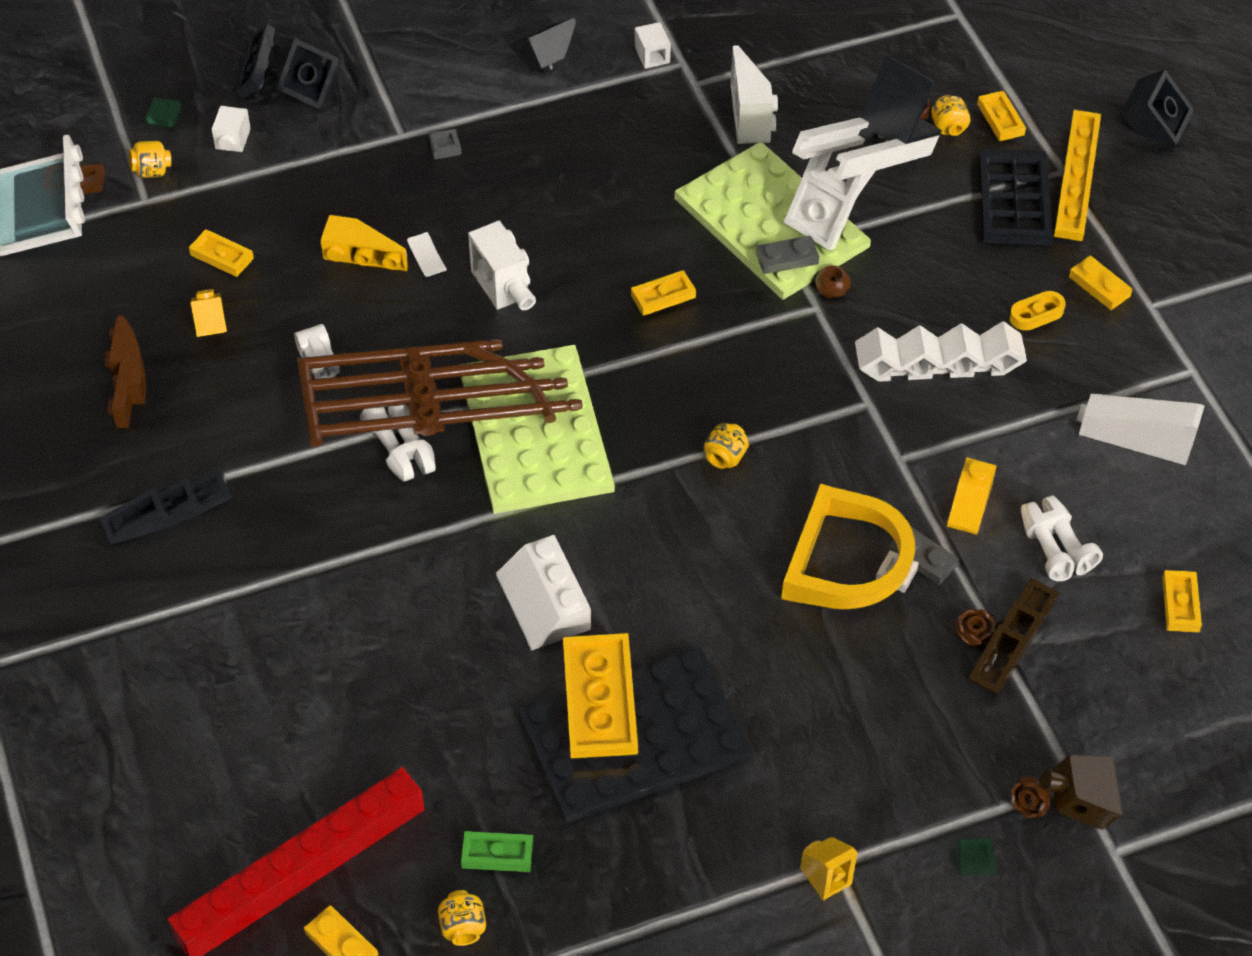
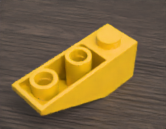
(358, 243)

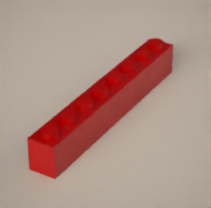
(296, 864)

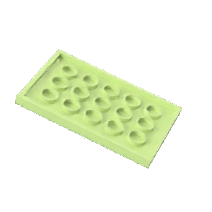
(747, 207)
(536, 460)

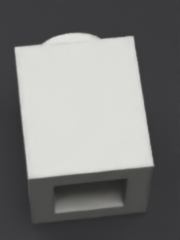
(652, 45)
(231, 128)

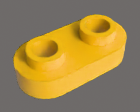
(1033, 310)

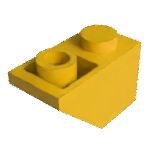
(208, 313)

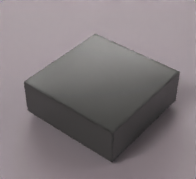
(445, 144)

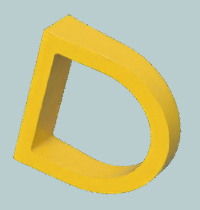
(829, 594)

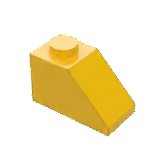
(971, 496)
(829, 866)

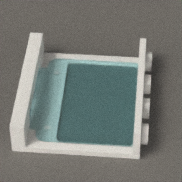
(41, 201)

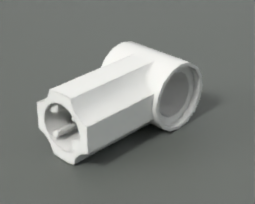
(315, 342)

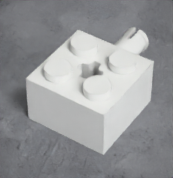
(500, 266)

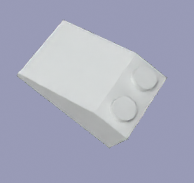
(751, 100)

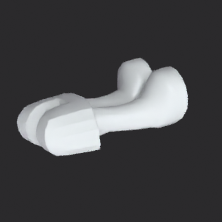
(400, 455)
(1057, 520)

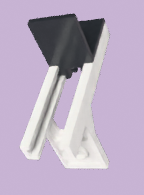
(892, 135)

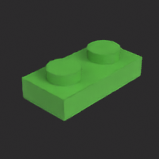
(497, 851)

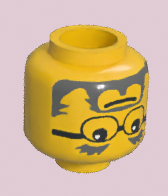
(950, 115)
(149, 159)
(726, 445)
(462, 918)

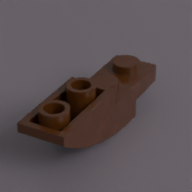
(127, 372)

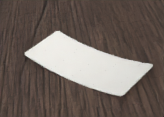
(426, 254)

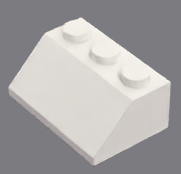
(544, 593)

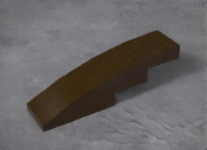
(1014, 636)

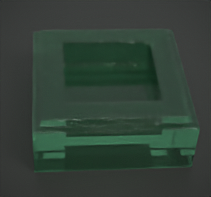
(163, 112)
(976, 856)

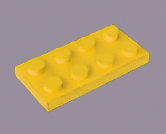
(600, 696)

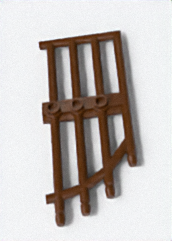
(421, 389)

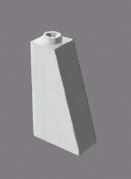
(1142, 424)

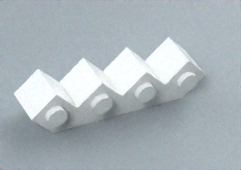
(956, 352)

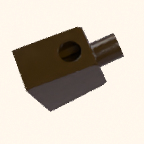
(1085, 789)

